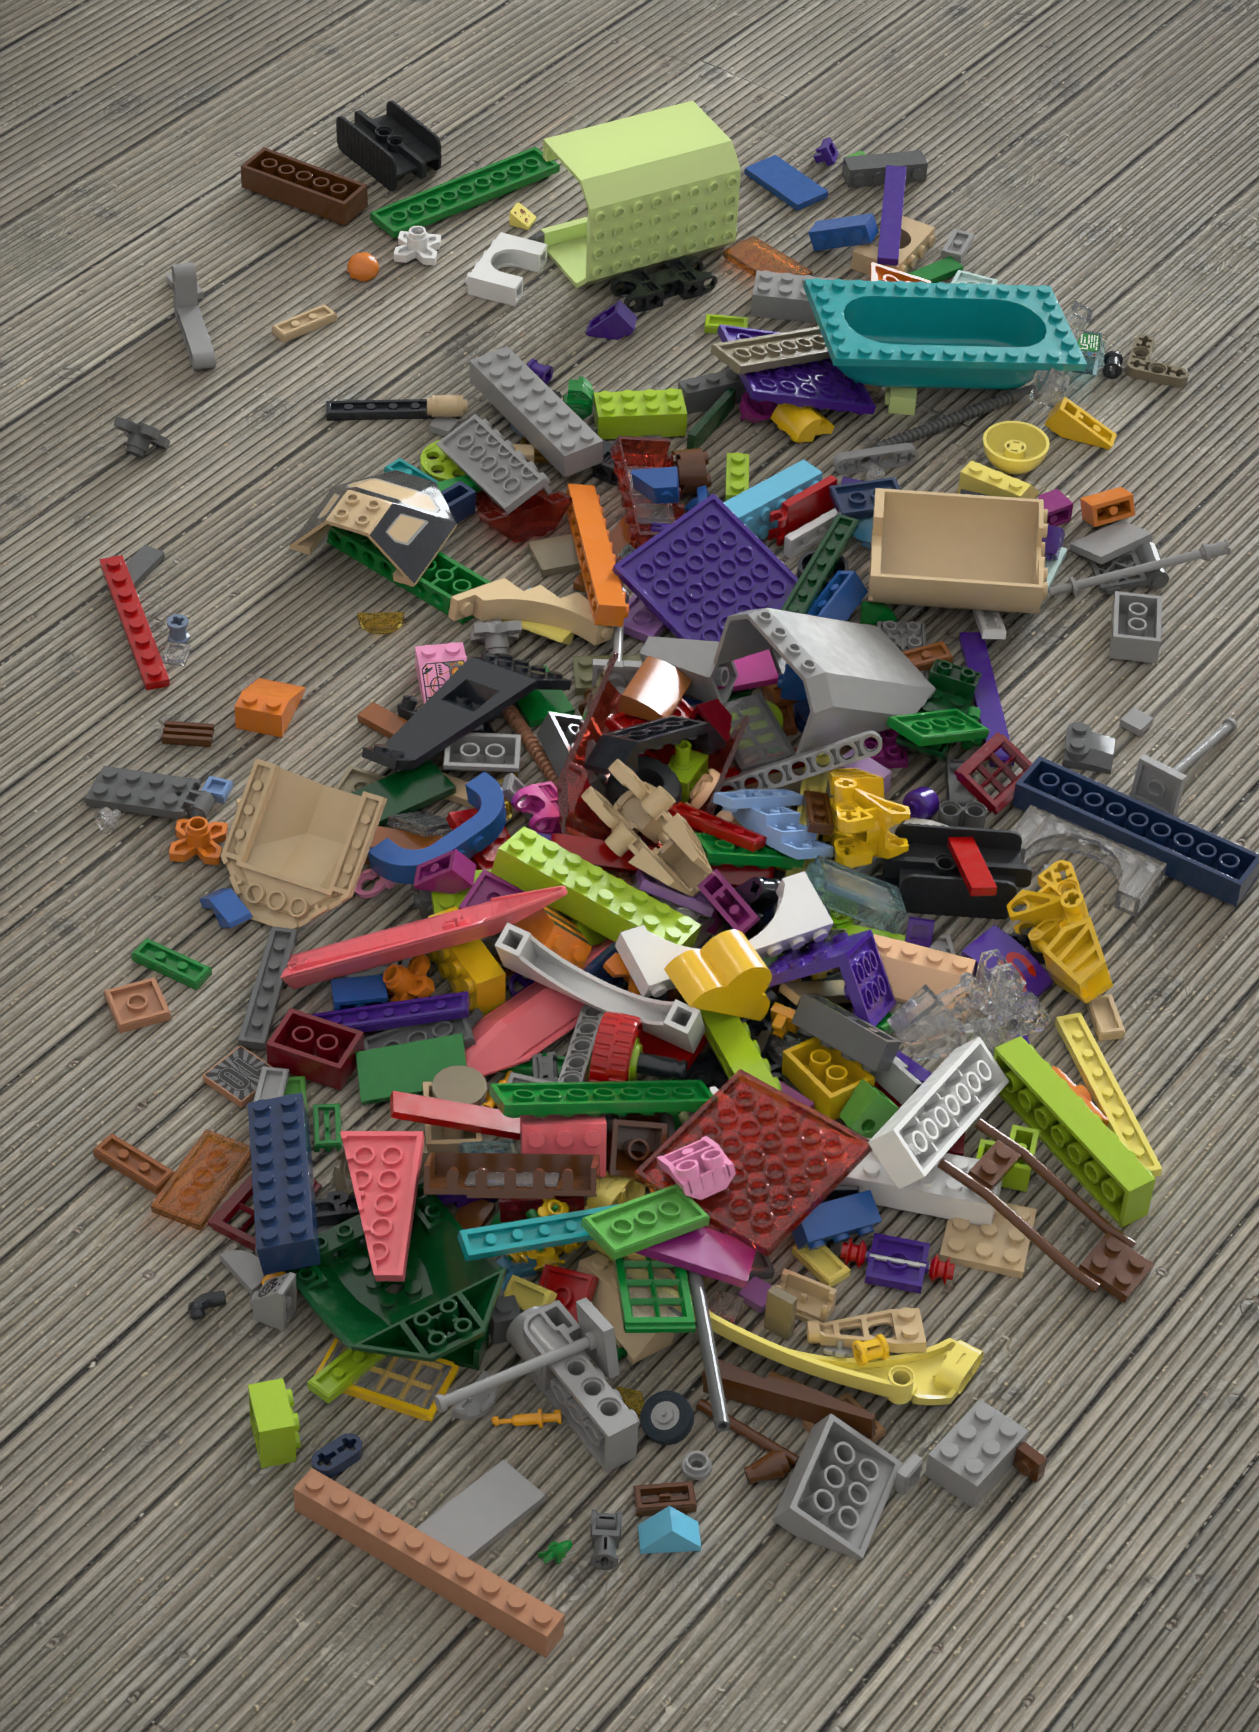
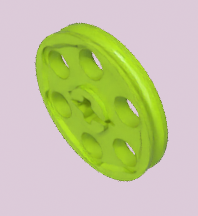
(442, 463)

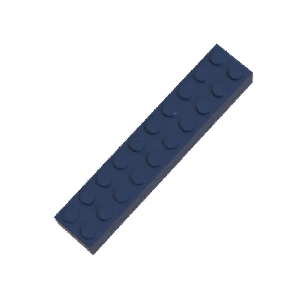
(1189, 851)

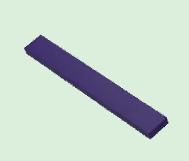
(891, 215)
(986, 696)

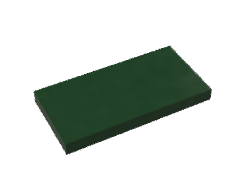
(410, 790)

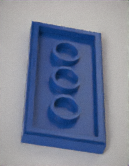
(786, 182)

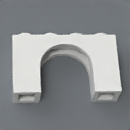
(505, 251)

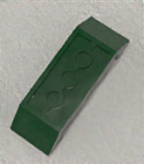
(954, 690)

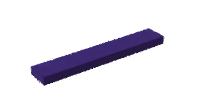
(402, 1012)

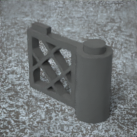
(1143, 554)

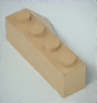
(607, 1303)

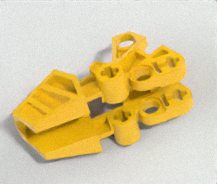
(863, 818)
(1063, 932)

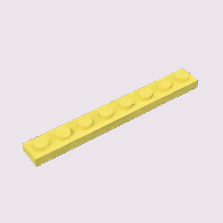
(1105, 1088)

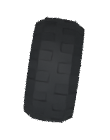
(652, 772)

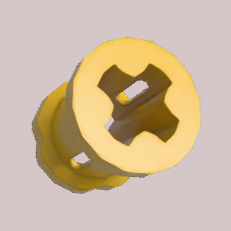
(870, 1350)

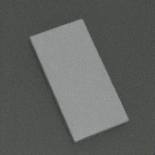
(484, 1511)

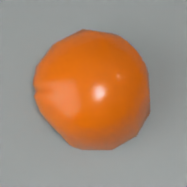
(362, 267)

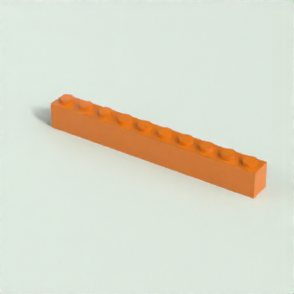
(596, 556)

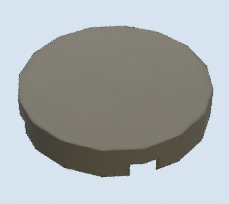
(460, 1085)

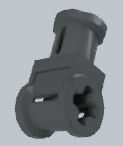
(605, 1535)

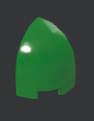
(874, 612)

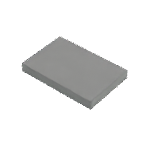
(1111, 542)

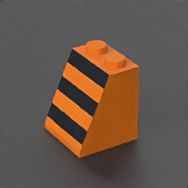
(558, 934)

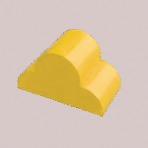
(723, 977)

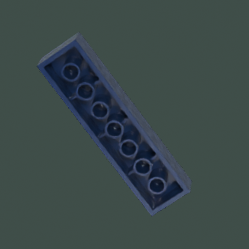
(283, 1184)

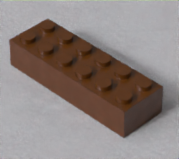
(304, 186)

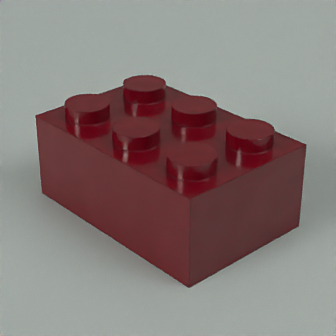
(315, 1048)

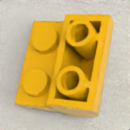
(801, 422)

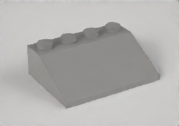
(837, 1489)

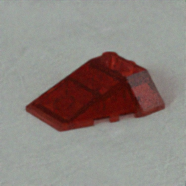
(531, 518)

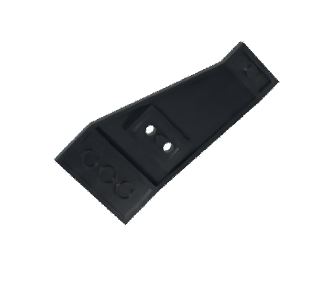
(463, 703)

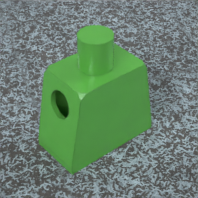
(867, 1110)

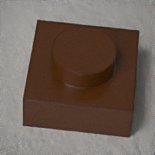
(1029, 1462)

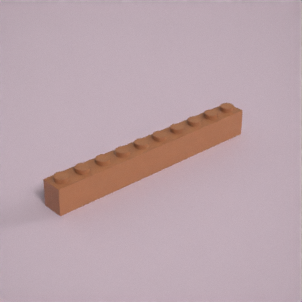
(429, 1562)

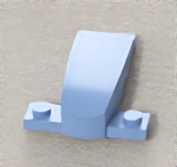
(771, 815)

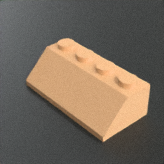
(913, 966)

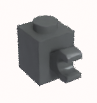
(503, 1314)

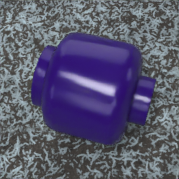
(922, 803)

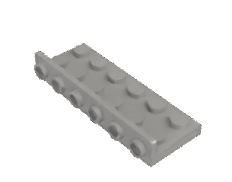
(493, 463)

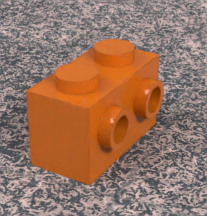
(1107, 506)

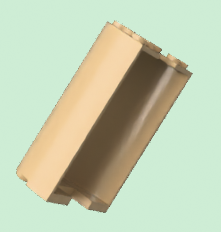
(958, 551)

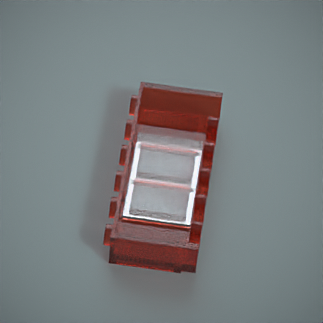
(642, 453)

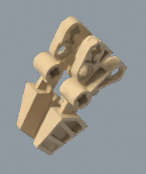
(644, 808)

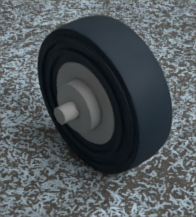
(667, 1417)

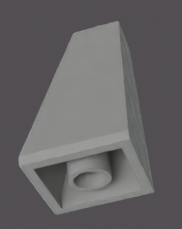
(696, 662)

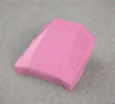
(699, 1168)

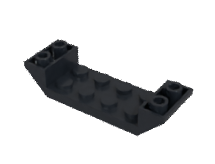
(634, 740)

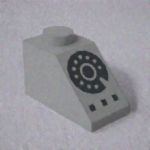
(276, 1301)

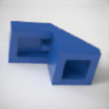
(227, 907)

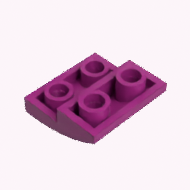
(889, 755)

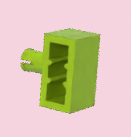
(688, 767)

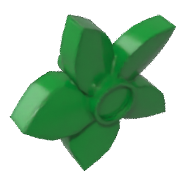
(555, 1551)

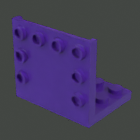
(860, 966)

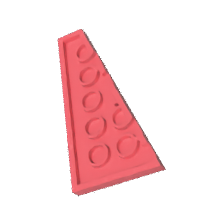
(385, 1185)

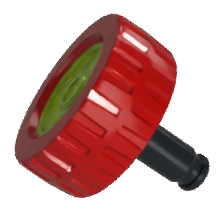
(620, 1053)

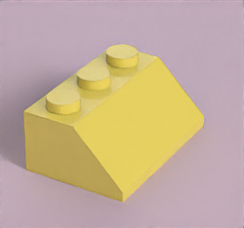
(990, 482)

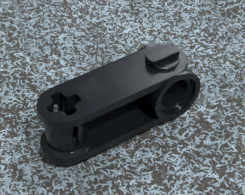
(757, 894)

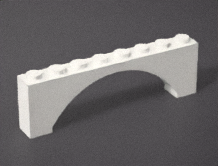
(797, 921)
(664, 1019)

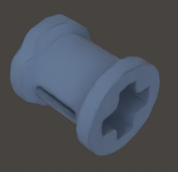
(178, 631)

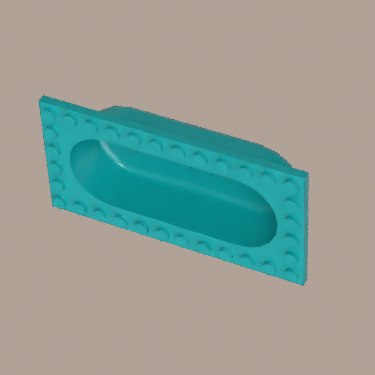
(942, 333)

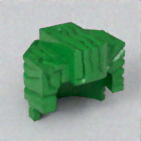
(580, 397)

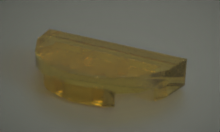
(381, 622)

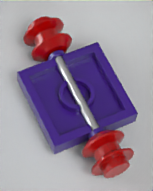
(897, 1262)

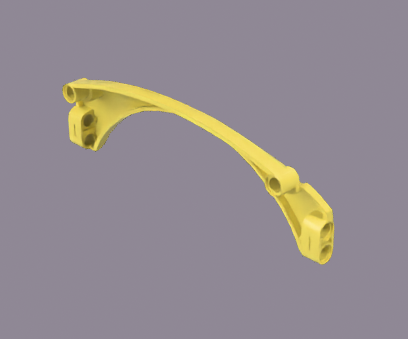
(922, 1377)

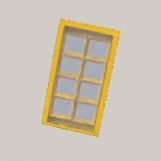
(400, 1382)

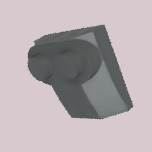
(1087, 749)

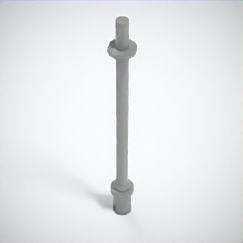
(1205, 553)

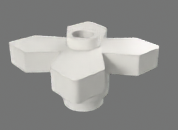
(417, 245)

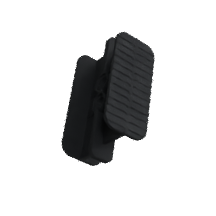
(389, 144)
(932, 880)

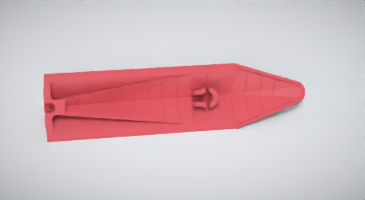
(415, 937)
(524, 1025)

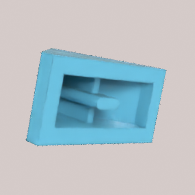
(668, 1533)

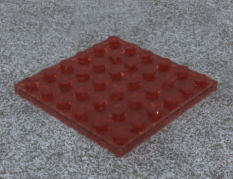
(781, 1156)

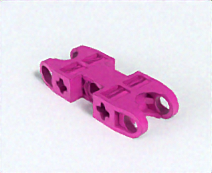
(542, 803)

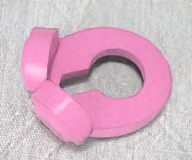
(379, 886)

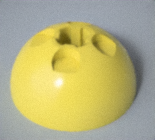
(1015, 446)

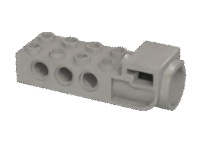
(575, 1385)

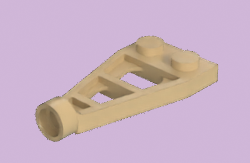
(905, 1322)

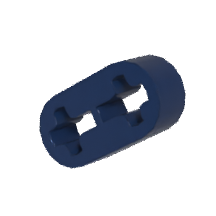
(337, 1456)

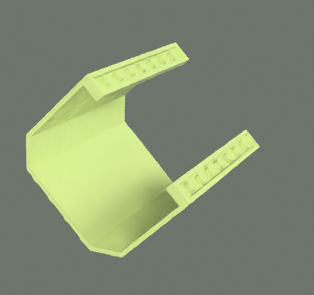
(652, 192)

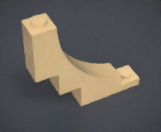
(506, 601)

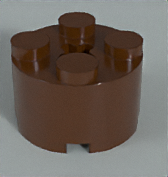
(691, 469)

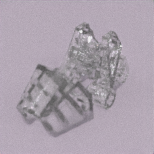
(935, 1031)

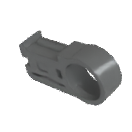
(546, 1066)

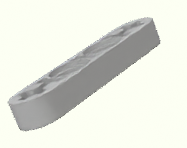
(901, 455)

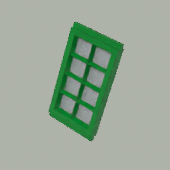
(653, 1296)

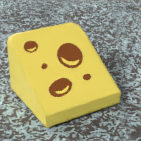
(521, 217)

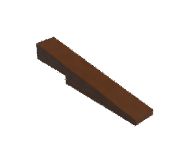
(790, 1398)

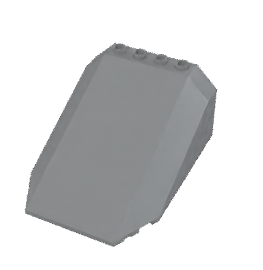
(847, 669)

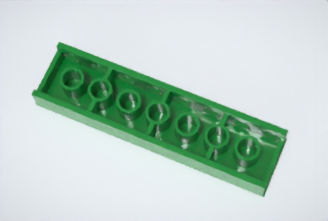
(436, 586)

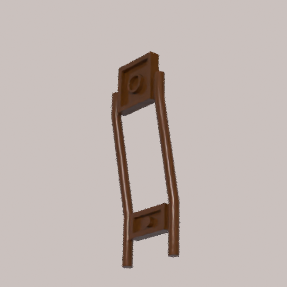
(1109, 1265)

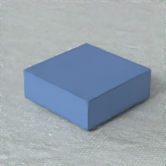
(219, 788)

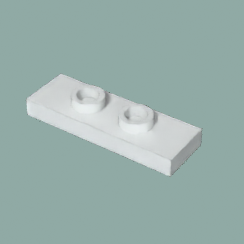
(990, 624)

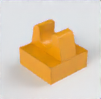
(781, 1020)

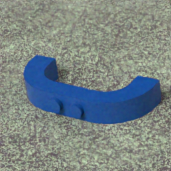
(469, 838)

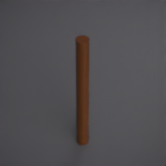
(750, 1434)

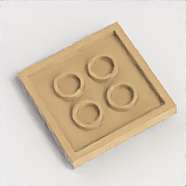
(987, 1247)

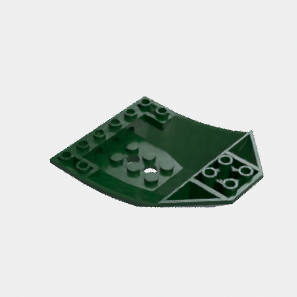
(441, 1300)

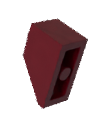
(717, 716)

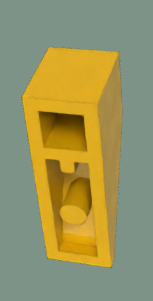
(1077, 425)

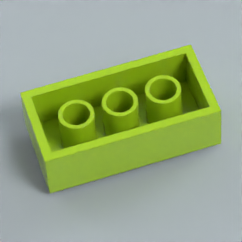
(640, 413)

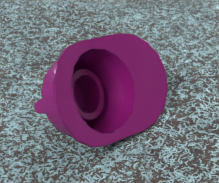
(756, 411)

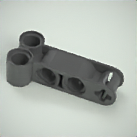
(960, 804)

